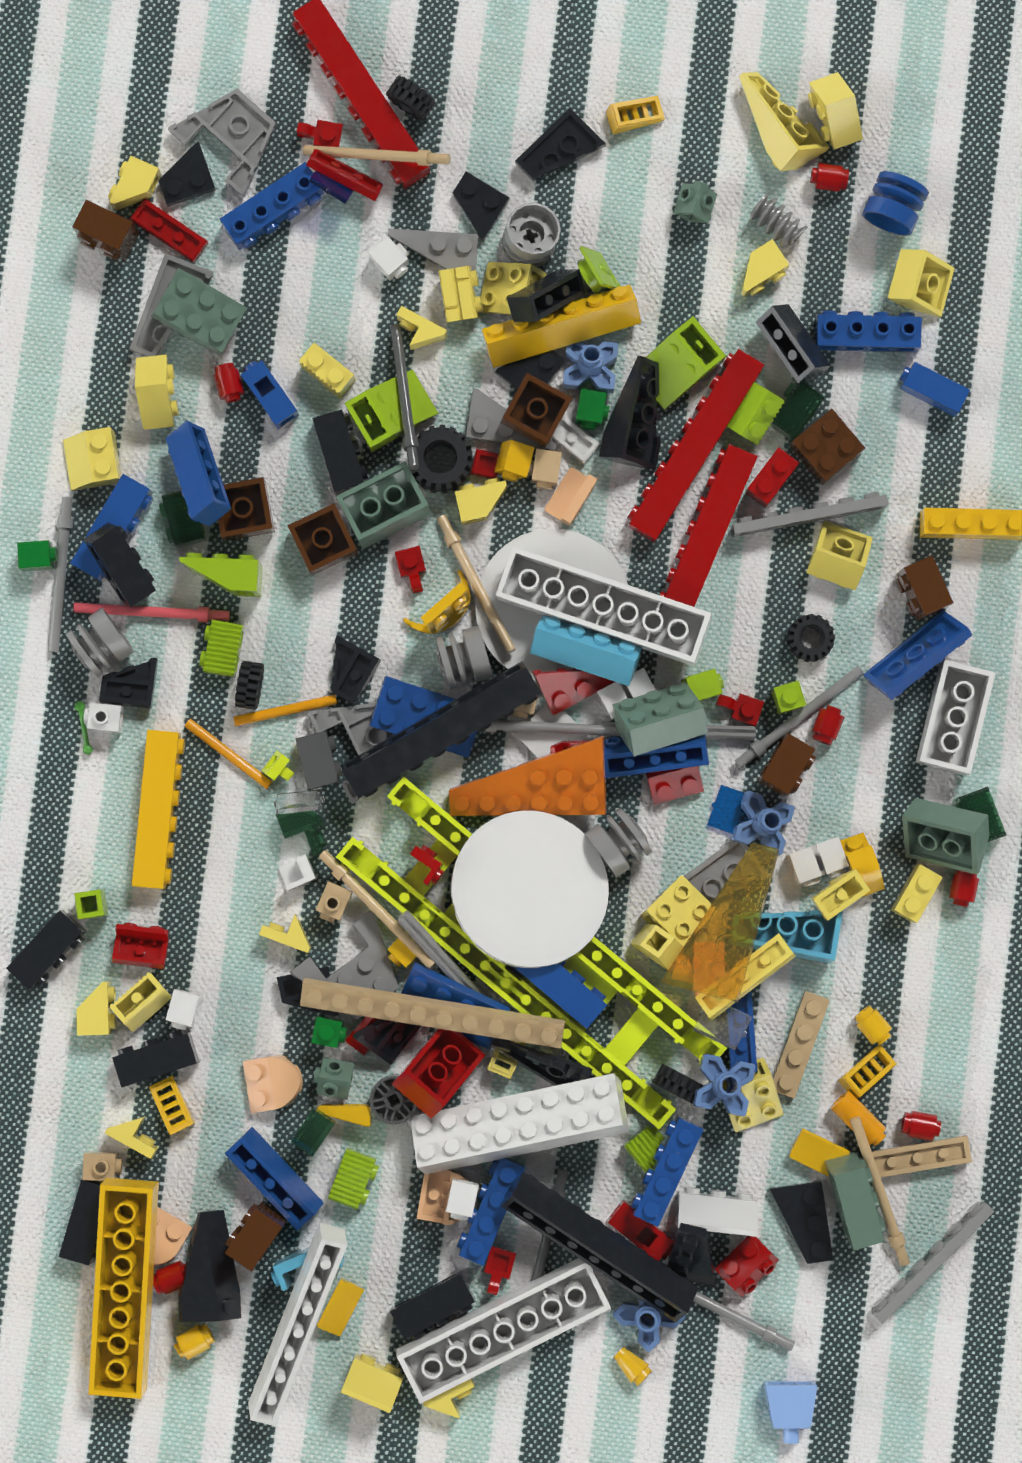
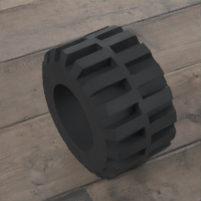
(464, 459)

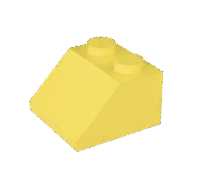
(921, 282)
(92, 459)
(839, 555)
(373, 1382)

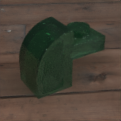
(304, 822)
(313, 1131)

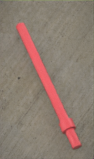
(202, 614)

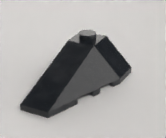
(631, 430)
(211, 1278)

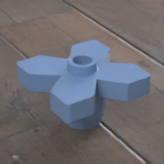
(591, 364)
(762, 822)
(735, 1077)
(649, 1332)

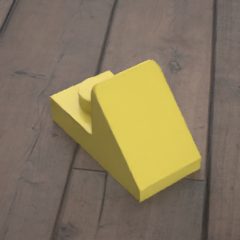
(427, 331)
(840, 894)
(294, 938)
(126, 1134)
(444, 1401)

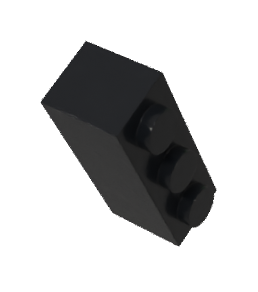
(546, 295)
(793, 343)
(339, 451)
(120, 564)
(47, 950)
(155, 1058)
(81, 1233)
(433, 1306)

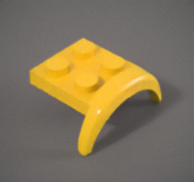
(445, 612)

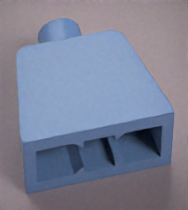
(790, 1406)

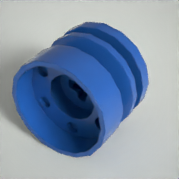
(895, 203)

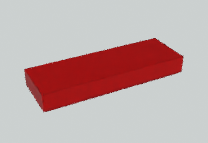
(344, 174)
(169, 230)

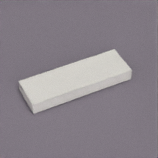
(574, 440)

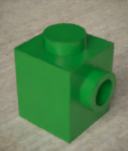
(592, 409)
(36, 555)
(328, 1032)

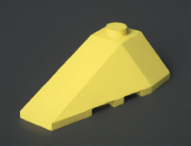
(782, 132)

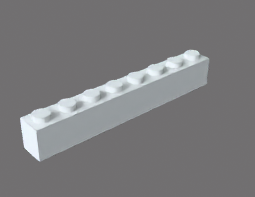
(297, 1324)

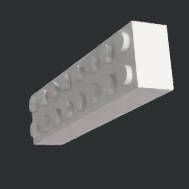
(604, 606)
(519, 1124)
(502, 1329)

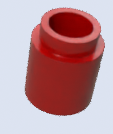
(829, 177)
(228, 382)
(827, 725)
(963, 888)
(920, 1125)
(169, 1278)

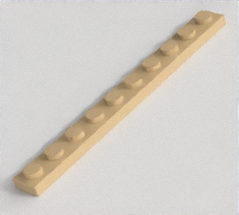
(432, 1013)

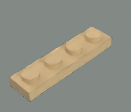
(799, 1043)
(922, 1156)

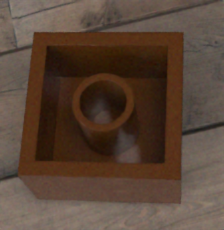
(105, 231)
(536, 410)
(827, 446)
(249, 510)
(323, 539)
(923, 588)
(786, 765)

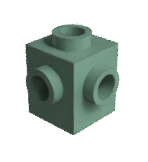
(695, 202)
(334, 1078)

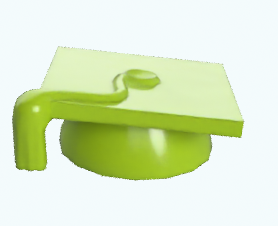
(596, 271)

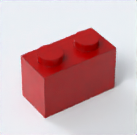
(771, 477)

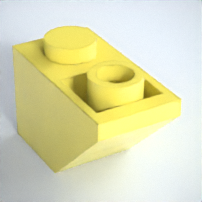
(136, 183)
(764, 265)
(478, 502)
(657, 945)
(95, 1014)

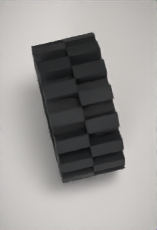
(410, 98)
(817, 623)
(249, 685)
(676, 1083)

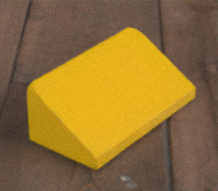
(814, 1151)
(340, 1307)

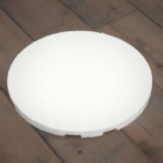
(519, 623)
(529, 889)

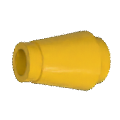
(632, 1366)

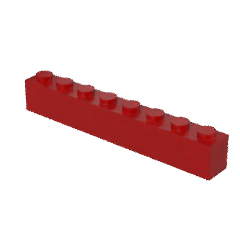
(357, 88)
(695, 446)
(711, 525)

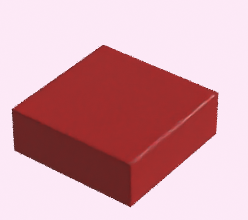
(484, 464)

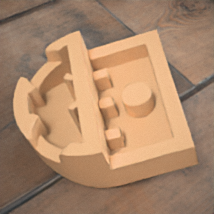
(271, 1082)
(435, 1197)
(169, 1237)

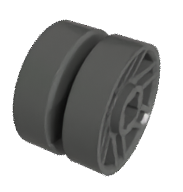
(382, 1105)

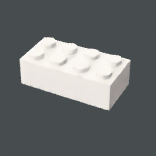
(955, 717)

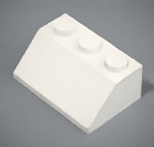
(718, 1211)

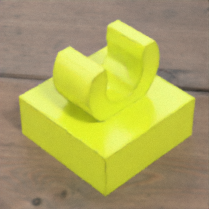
(277, 766)

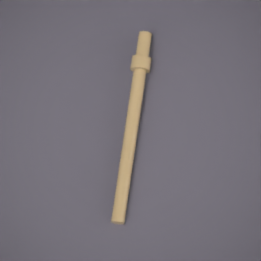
(422, 157)
(454, 541)
(341, 872)
(895, 1237)

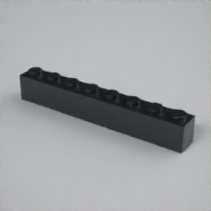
(440, 730)
(599, 1246)

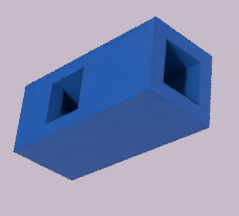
(933, 388)
(269, 393)

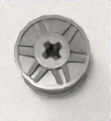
(537, 225)
(99, 642)
(464, 657)
(619, 842)

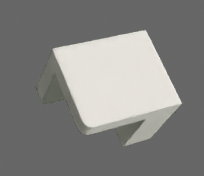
(297, 872)

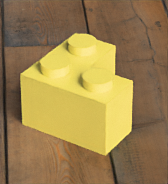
(836, 109)
(154, 391)

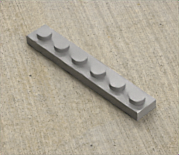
(820, 512)
(939, 1254)

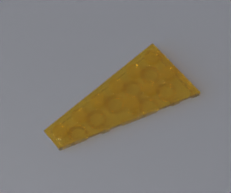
(723, 941)

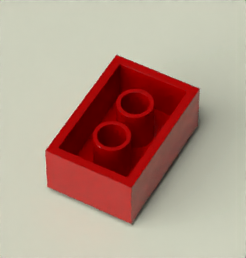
(438, 1070)

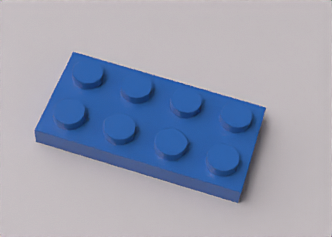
(917, 655)
(404, 704)
(430, 984)

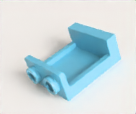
(288, 1263)

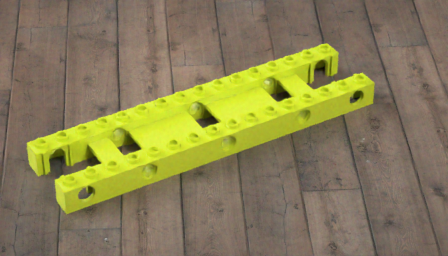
(593, 962)

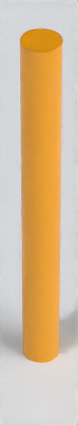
(285, 710)
(229, 754)

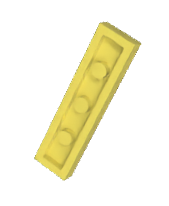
(761, 965)

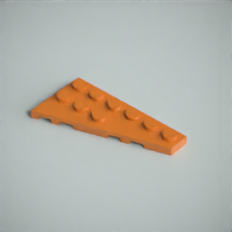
(553, 784)

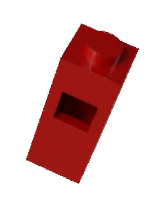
(641, 1232)

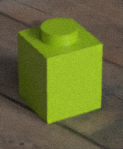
(705, 684)
(788, 697)
(91, 904)

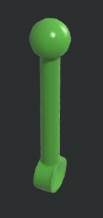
(80, 707)

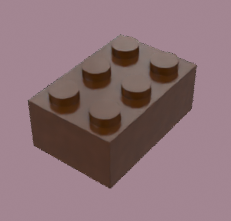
(252, 1240)

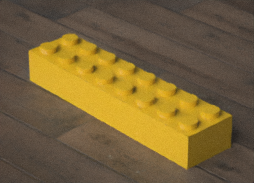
(123, 1288)

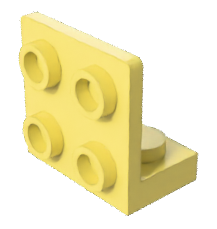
(504, 280)
(678, 910)
(762, 1099)

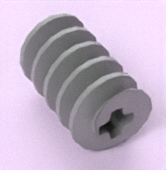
(777, 221)

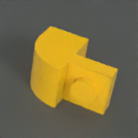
(863, 859)

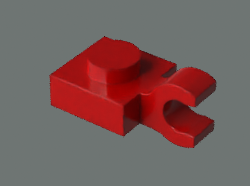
(324, 134)
(411, 564)
(745, 708)
(498, 1265)

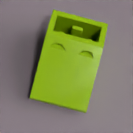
(684, 360)
(379, 410)
(235, 576)

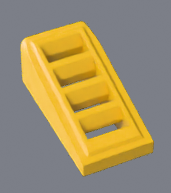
(626, 125)
(849, 1084)
(353, 1113)
(189, 1120)

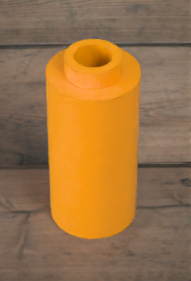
(849, 1106)

